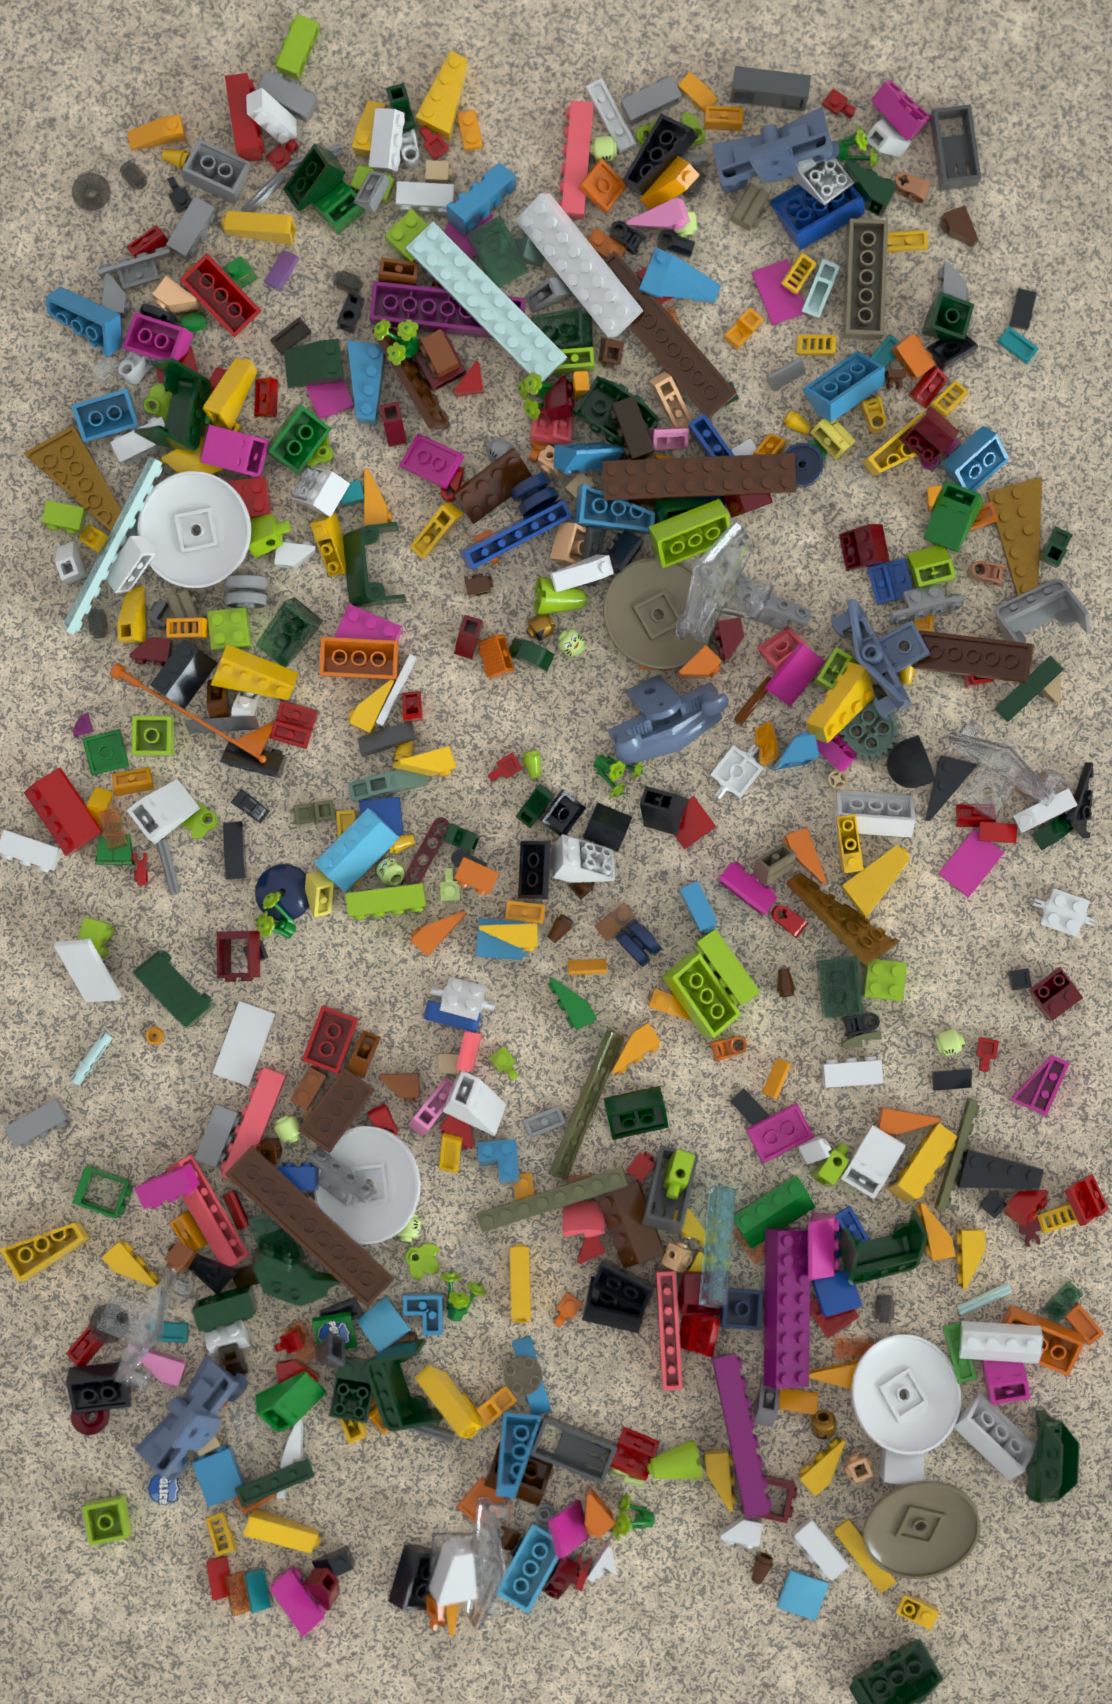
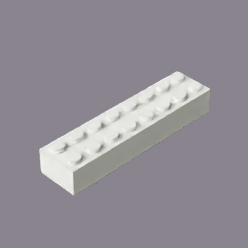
(579, 265)

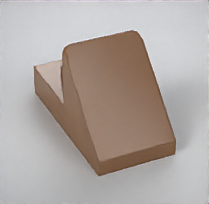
(615, 921)

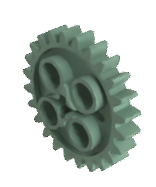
(882, 741)

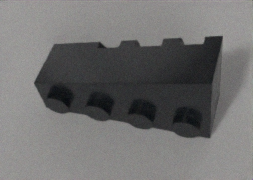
(661, 147)
(990, 1171)

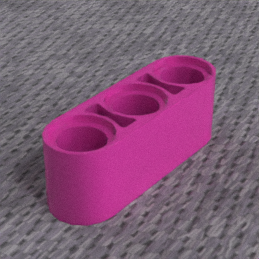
(837, 752)

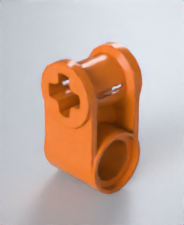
(726, 1048)

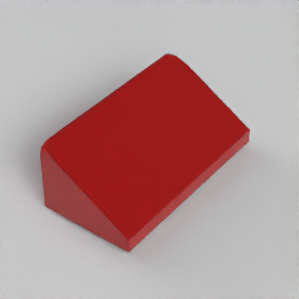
(148, 242)
(928, 386)
(266, 397)
(969, 817)
(236, 1209)
(84, 1348)
(217, 1569)

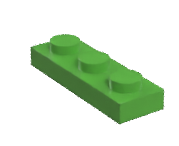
(963, 1368)

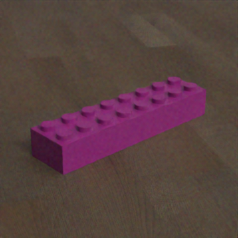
(427, 307)
(786, 1308)
(740, 1435)

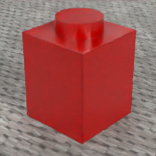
(641, 1166)

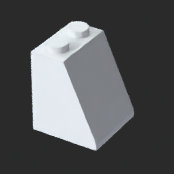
(901, 1468)
(454, 1574)

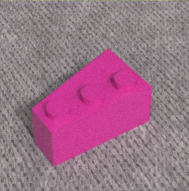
(900, 110)
(365, 625)
(1042, 1086)
(167, 1186)

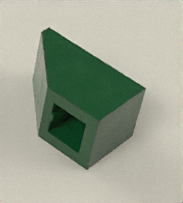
(1052, 831)

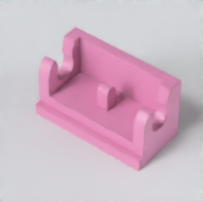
(669, 438)

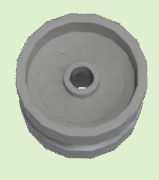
(245, 591)

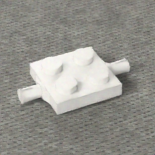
(736, 771)
(1064, 912)
(463, 998)

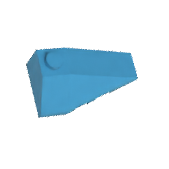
(674, 278)

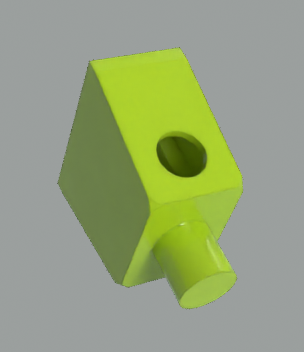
(267, 534)
(826, 1171)
(677, 1173)

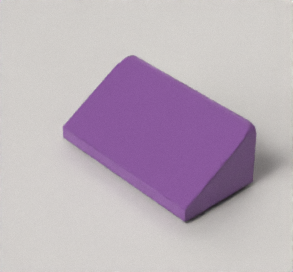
(281, 270)

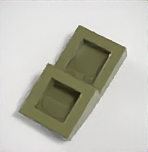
(314, 812)
(856, 1040)

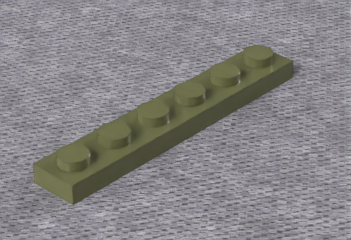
(955, 1163)

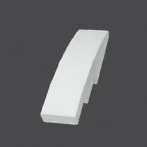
(293, 1450)

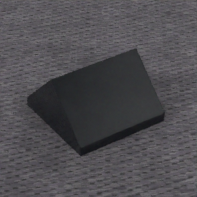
(950, 352)
(562, 813)
(607, 827)

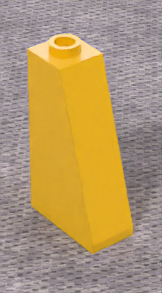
(260, 226)
(230, 393)
(874, 881)
(520, 1284)
(448, 1400)
(281, 1531)

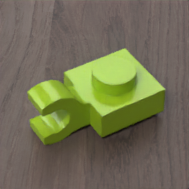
(503, 1061)

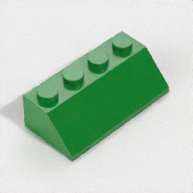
(773, 1210)

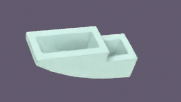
(820, 289)

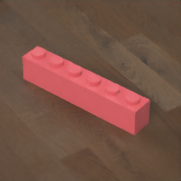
(577, 157)
(255, 1115)
(212, 1218)
(668, 1329)

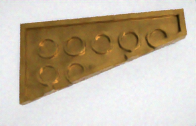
(74, 470)
(1019, 530)
(845, 922)

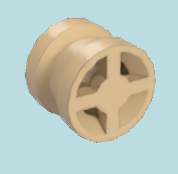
(837, 776)

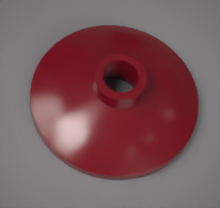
(90, 1427)

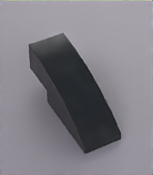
(234, 850)

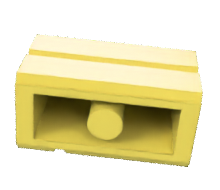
(833, 437)

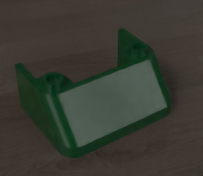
(185, 412)
(360, 591)
(173, 989)
(883, 1255)
(391, 1392)

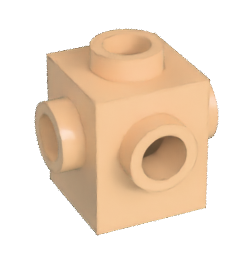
(546, 462)
(677, 1256)
(861, 1474)

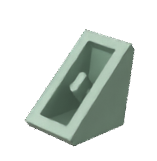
(529, 252)

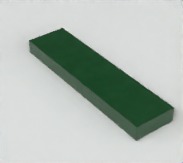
(1027, 691)
(274, 1482)

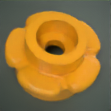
(149, 1035)

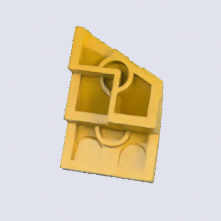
(187, 461)

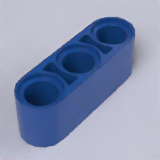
(433, 1013)

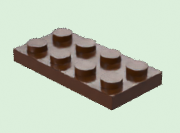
(491, 485)
(336, 1110)

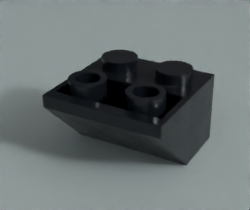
(662, 810)

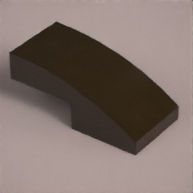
(233, 1359)

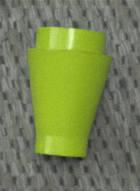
(532, 761)

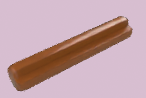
(752, 702)

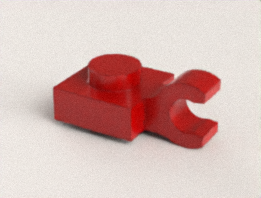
(836, 103)
(434, 144)
(280, 156)
(507, 766)
(141, 873)
(986, 1050)
(290, 1342)
(580, 1577)

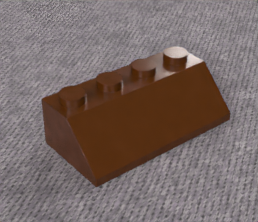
(624, 1216)

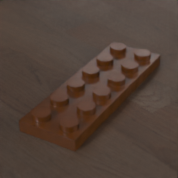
(417, 388)
(976, 656)

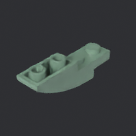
(386, 783)

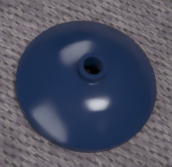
(288, 878)

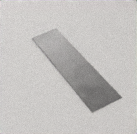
(224, 724)

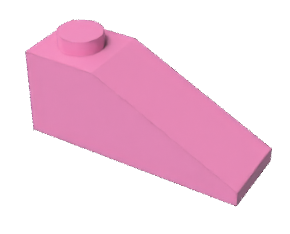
(665, 216)
(431, 1109)
(165, 1367)

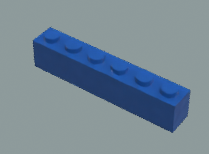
(515, 534)

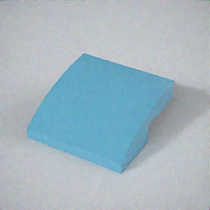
(383, 1325)
(802, 1594)

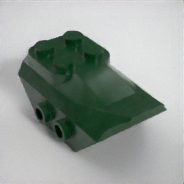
(597, 402)
(288, 1277)
(1054, 1461)
(901, 1678)

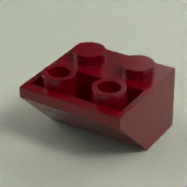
(930, 435)
(864, 547)
(730, 636)
(1055, 994)
(689, 1296)

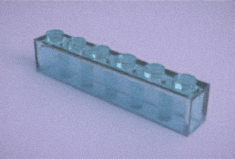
(717, 1247)

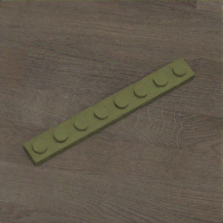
(586, 1105)
(552, 1199)

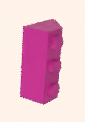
(156, 338)
(747, 888)
(822, 1245)
(296, 1600)

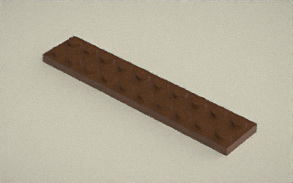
(673, 346)
(699, 476)
(309, 1226)

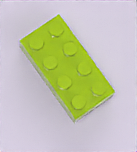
(688, 533)
(385, 900)
(727, 967)
(701, 995)

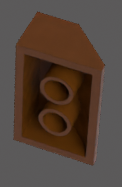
(533, 1480)

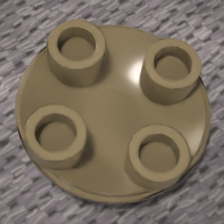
(523, 1375)

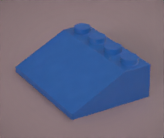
(809, 220)

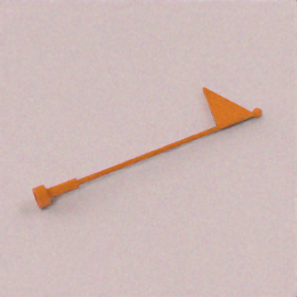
(252, 742)

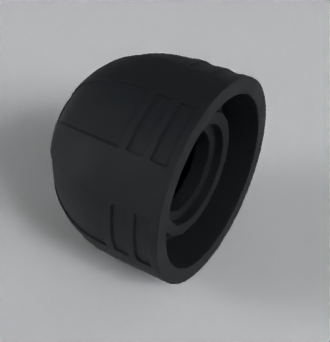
(909, 764)

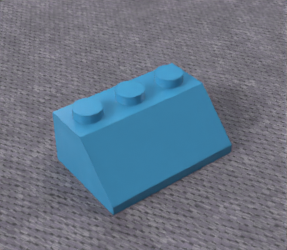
(105, 415)
(584, 456)
(976, 459)

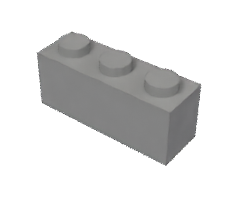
(290, 95)
(650, 100)
(192, 229)
(37, 1123)
(217, 1135)

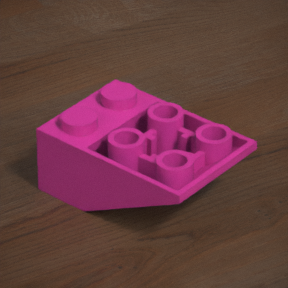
(234, 451)
(1005, 1381)

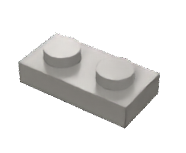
(544, 1121)

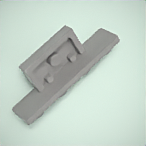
(138, 270)
(925, 602)
(778, 611)
(339, 1180)

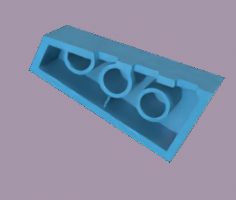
(481, 199)

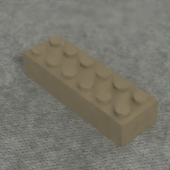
(865, 279)

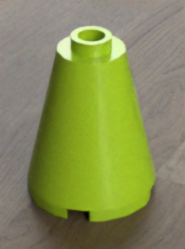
(552, 602)
(677, 1463)

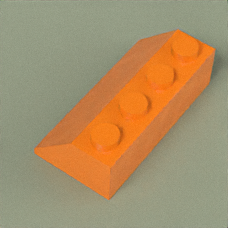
(359, 658)
(1059, 1344)

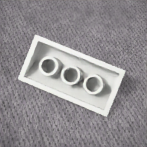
(878, 812)
(1000, 1342)
(995, 1437)

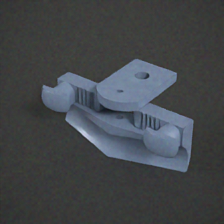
(774, 152)
(882, 655)
(677, 724)
(191, 1419)

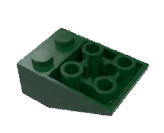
(874, 189)
(351, 1391)

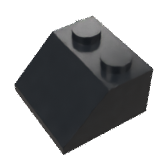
(624, 550)

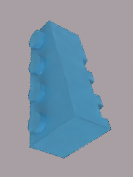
(86, 319)
(367, 372)
(614, 515)
(516, 1443)

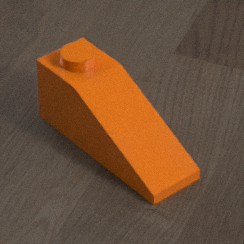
(805, 852)
(432, 934)
(898, 1121)

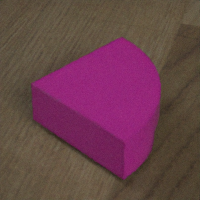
(83, 725)

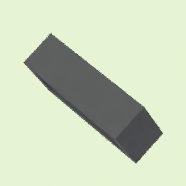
(770, 88)
(955, 150)
(658, 1196)
(573, 1450)

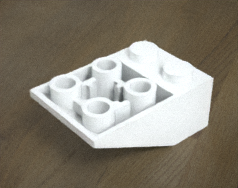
(822, 179)
(319, 490)
(163, 810)
(582, 861)
(475, 1103)
(873, 1161)

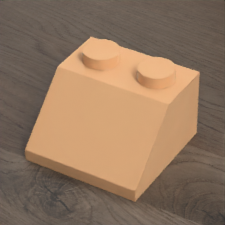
(175, 299)
(568, 543)

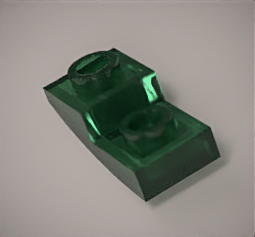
(1061, 1301)

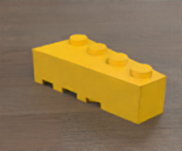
(443, 99)
(891, 452)
(253, 674)
(841, 703)
(923, 1164)
(41, 1251)

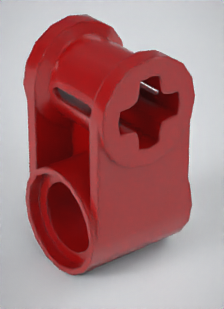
(454, 485)
(791, 922)
(382, 1118)

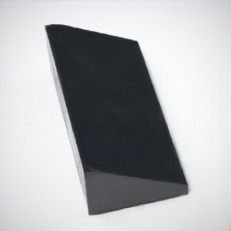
(952, 1079)

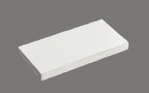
(87, 970)
(244, 1043)

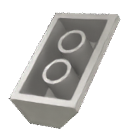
(216, 171)

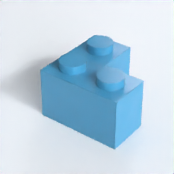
(502, 1154)
(426, 1304)

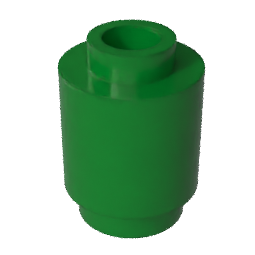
(193, 322)

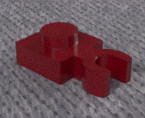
(1029, 1230)

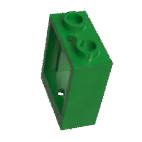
(79, 1198)

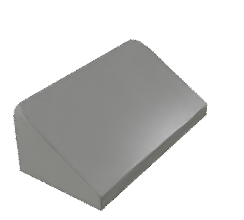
(372, 191)
(786, 374)

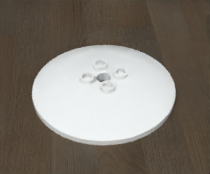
(168, 523)
(396, 1178)
(931, 1390)

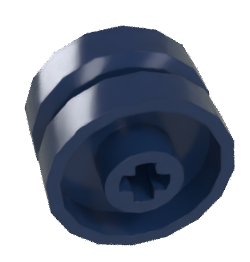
(814, 463)
(534, 493)
(641, 940)

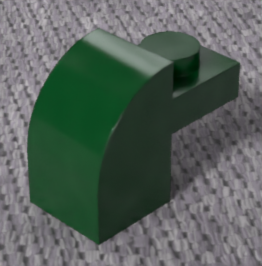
(399, 100)
(1055, 548)
(531, 654)
(535, 805)
(461, 838)

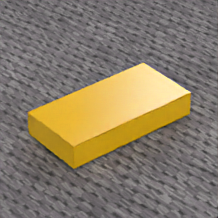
(450, 1153)

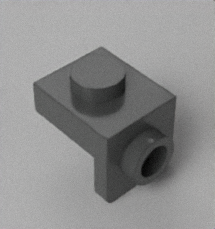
(157, 611)

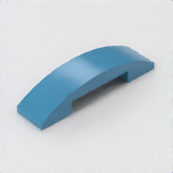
(537, 1400)

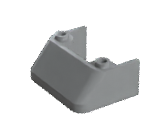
(1039, 607)

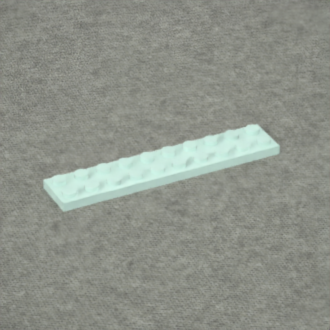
(485, 302)
(109, 552)

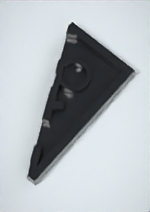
(948, 778)
(1081, 813)
(211, 1272)

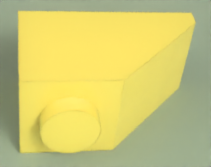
(319, 893)

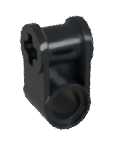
(628, 237)
(858, 1023)

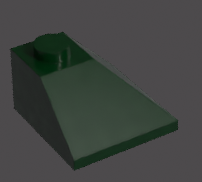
(948, 318)

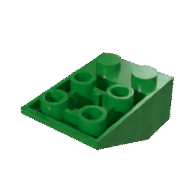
(338, 207)
(953, 516)
(577, 1008)
(288, 1401)

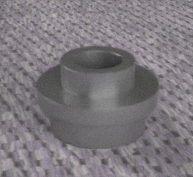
(547, 1507)

